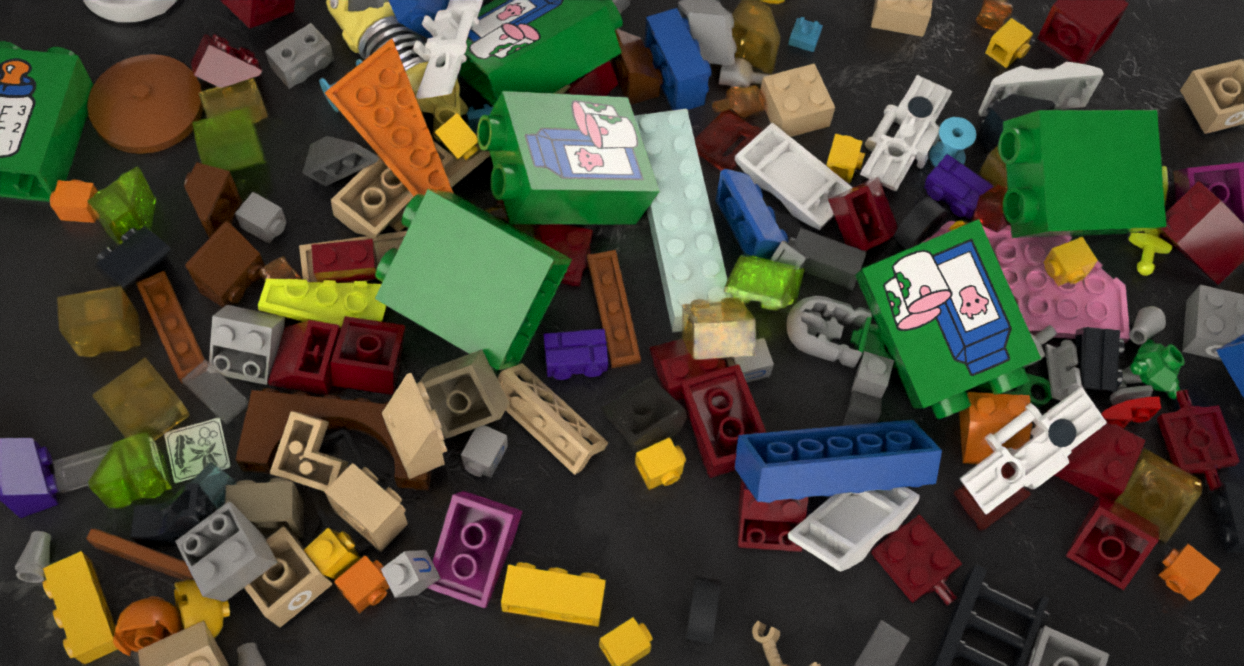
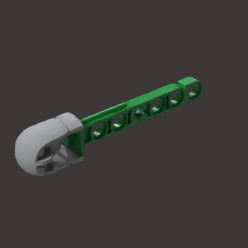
(810, 318)

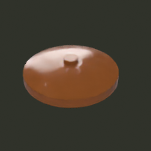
(145, 103)

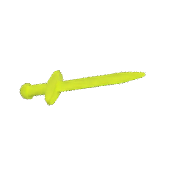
(1150, 240)

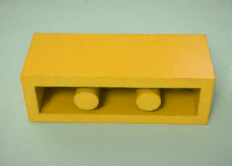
(553, 594)
(80, 607)

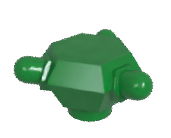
(1159, 366)

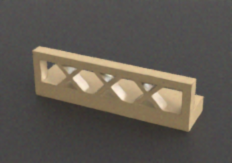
(544, 420)

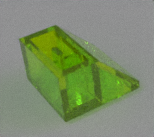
(229, 141)
(124, 205)
(764, 281)
(130, 472)

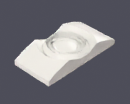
(1066, 85)
(792, 175)
(851, 524)

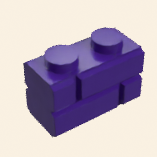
(956, 186)
(576, 353)

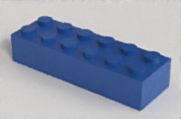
(836, 460)

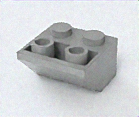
(711, 28)
(245, 343)
(225, 553)

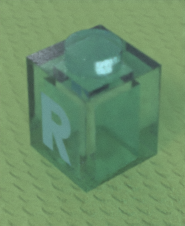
(214, 483)

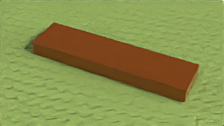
(613, 309)
(171, 323)
(139, 554)

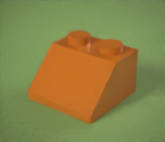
(987, 416)

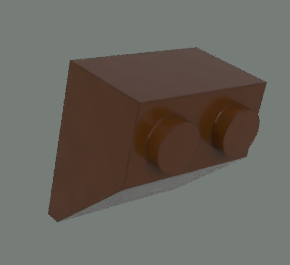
(635, 69)
(212, 196)
(225, 266)

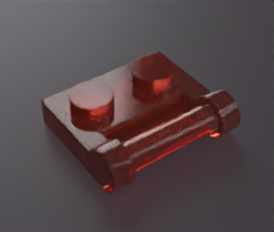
(721, 135)

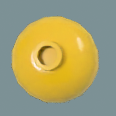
(196, 608)

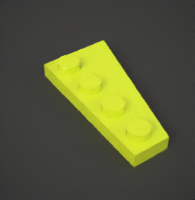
(321, 301)

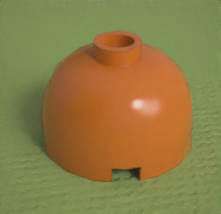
(146, 623)

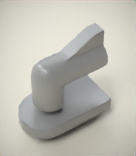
(1124, 393)

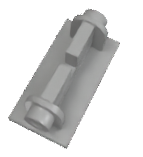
(1062, 376)

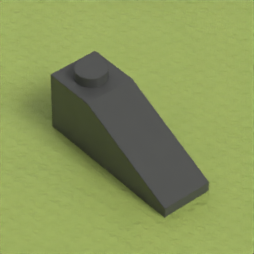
(335, 159)

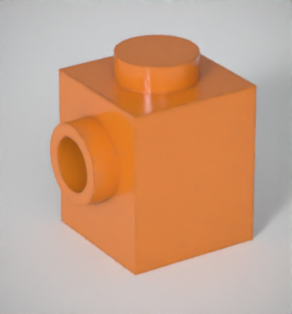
(71, 200)
(1188, 571)
(363, 584)

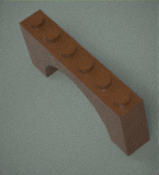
(269, 414)

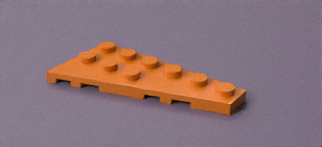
(388, 117)

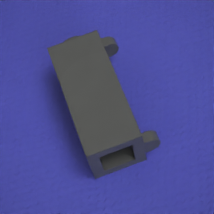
(829, 258)

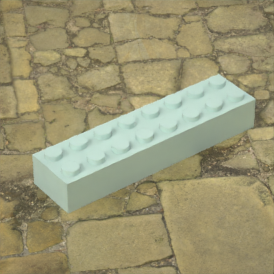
(681, 215)

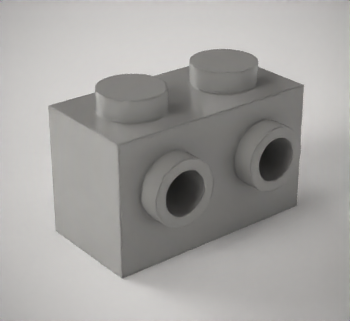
(300, 55)

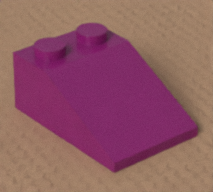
(1222, 180)
(474, 547)

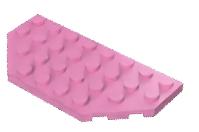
(1092, 302)

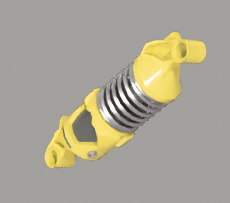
(372, 24)

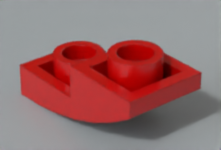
(1136, 410)

